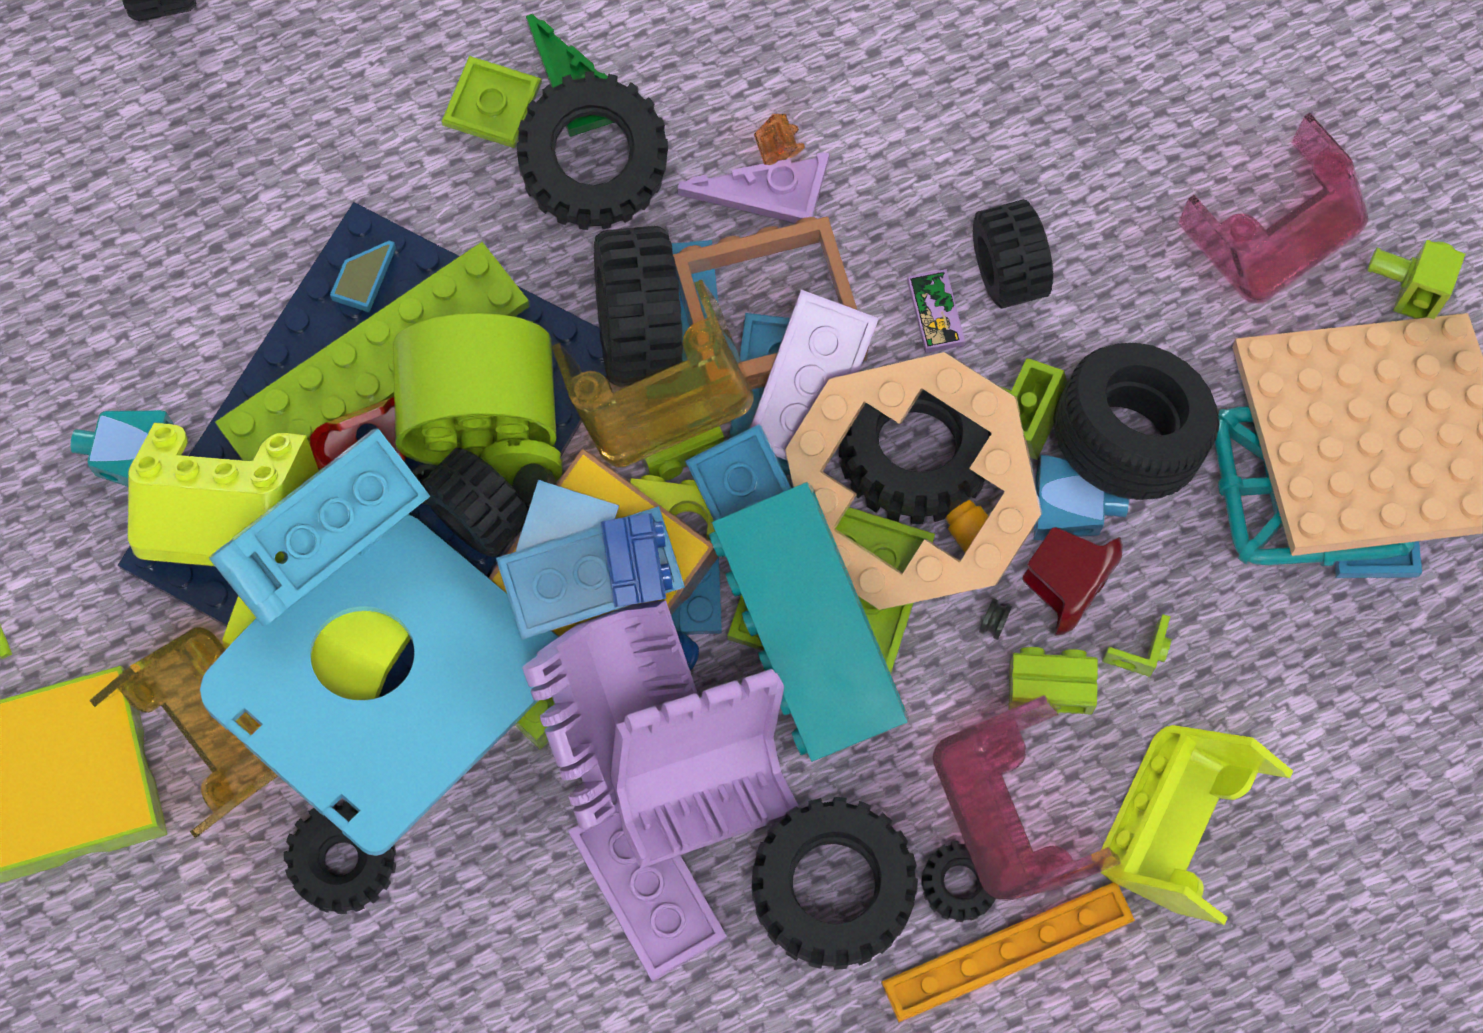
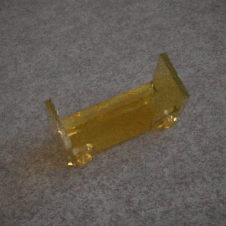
(666, 405)
(173, 680)

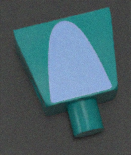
(116, 441)

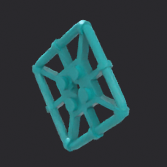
(1234, 487)

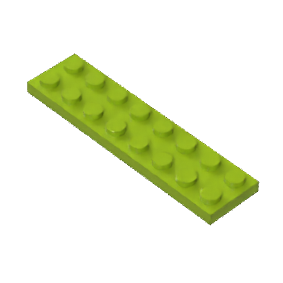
(359, 364)

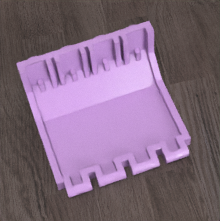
(700, 769)

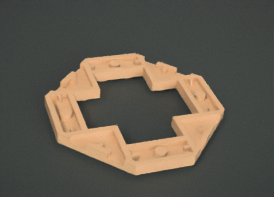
(1001, 461)

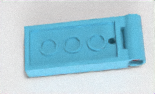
(319, 526)

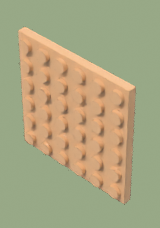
(1370, 430)

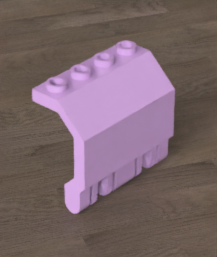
(598, 678)

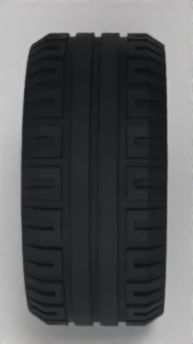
(1116, 455)

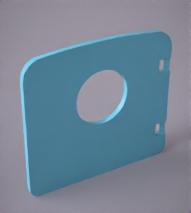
(396, 750)

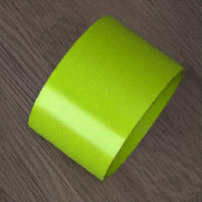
(471, 385)

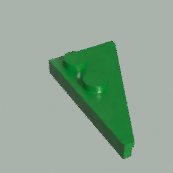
(561, 61)

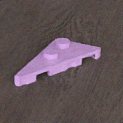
(775, 190)

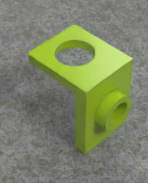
(1157, 652)

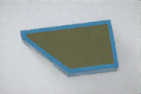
(362, 277)

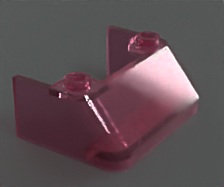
(1269, 260)
(971, 776)

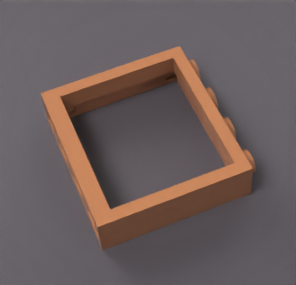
(763, 243)

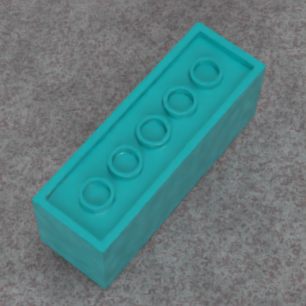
(808, 622)

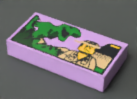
(936, 311)

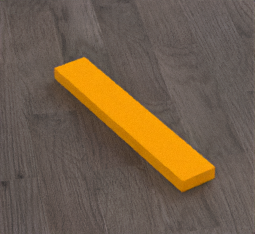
(1007, 951)

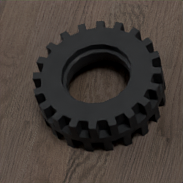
(581, 202)

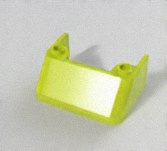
(1170, 810)

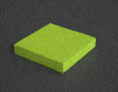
(491, 101)

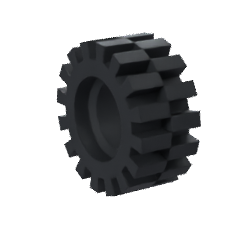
(937, 894)

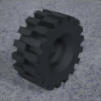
(316, 883)

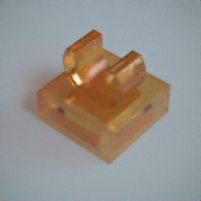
(777, 139)

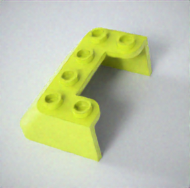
(195, 505)

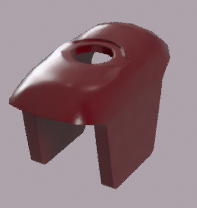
(1070, 574)

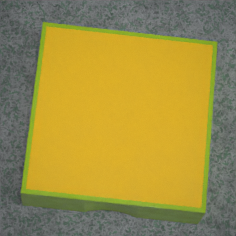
(72, 776)

